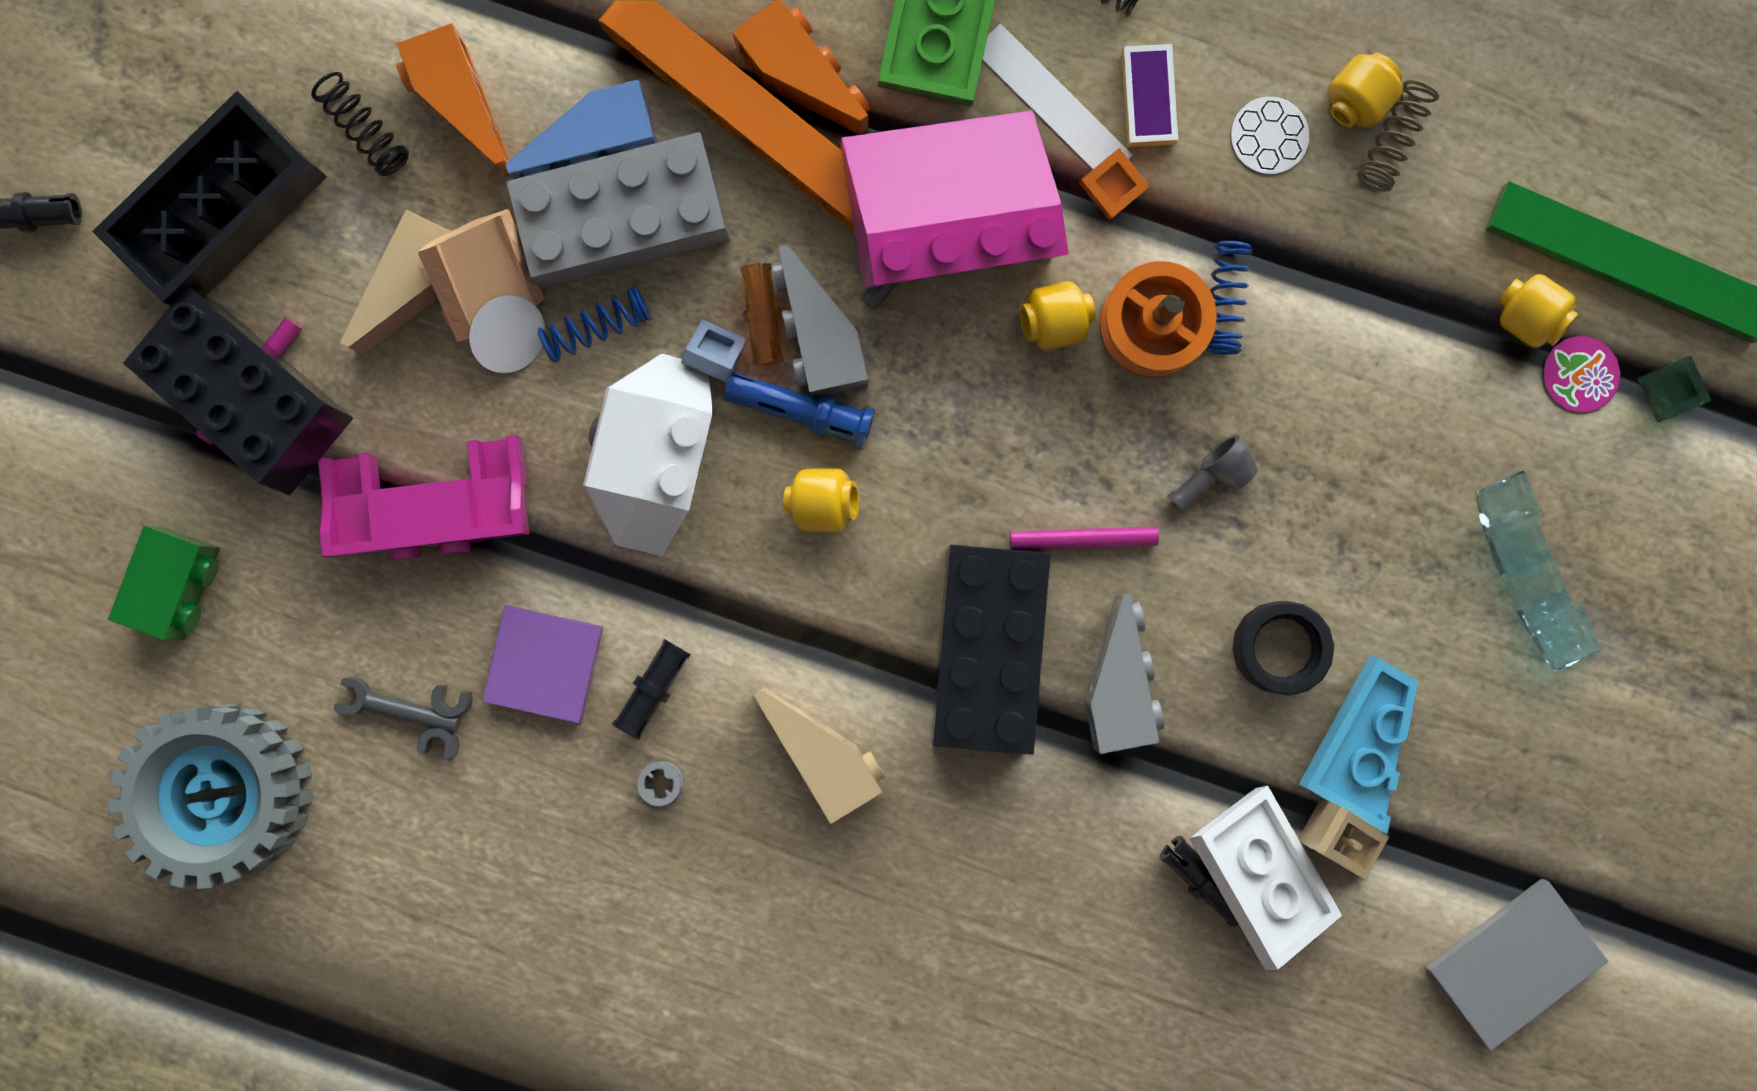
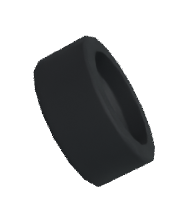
(1321, 651)

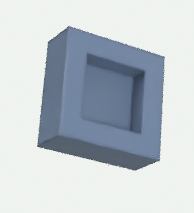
(714, 350)

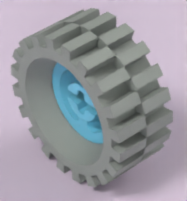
(171, 828)

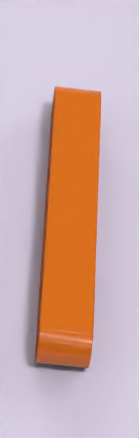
(732, 101)

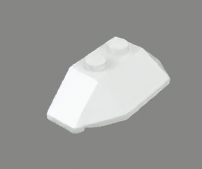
(649, 452)

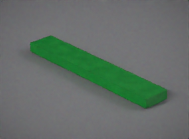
(1626, 260)

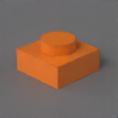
(1114, 184)

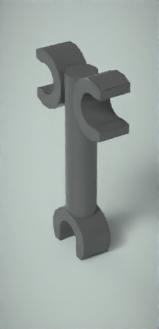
(442, 719)

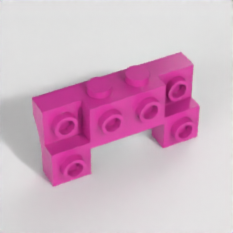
(440, 514)

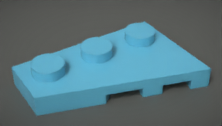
(1363, 744)

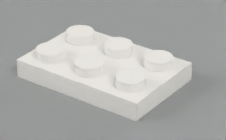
(1266, 877)

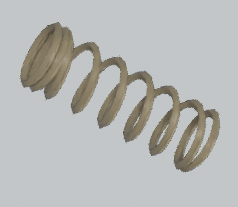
(1379, 169)

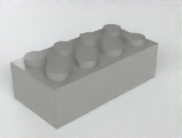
(618, 211)

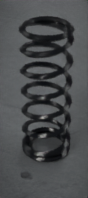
(398, 153)

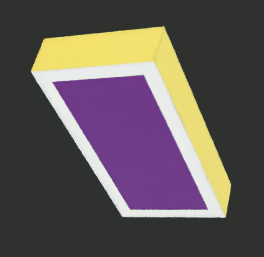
(1149, 95)

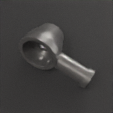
(1227, 464)

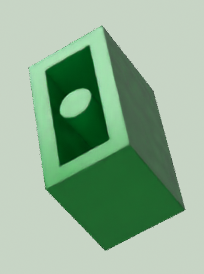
(165, 584)

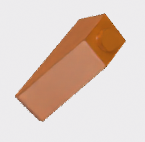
(446, 80)

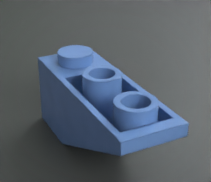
(593, 128)

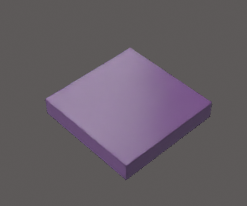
(543, 664)

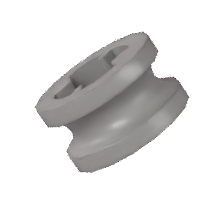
(650, 794)

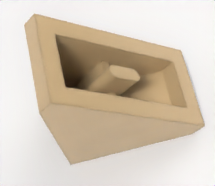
(1343, 838)

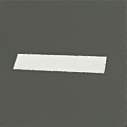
(1049, 98)

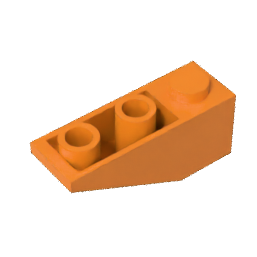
(790, 64)

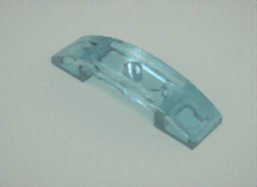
(1530, 573)

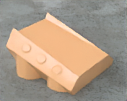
(475, 267)

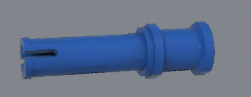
(821, 415)

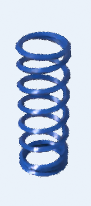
(638, 309)
(1220, 342)

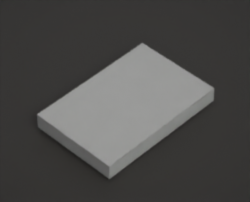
(1516, 964)

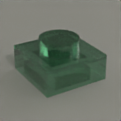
(1674, 389)

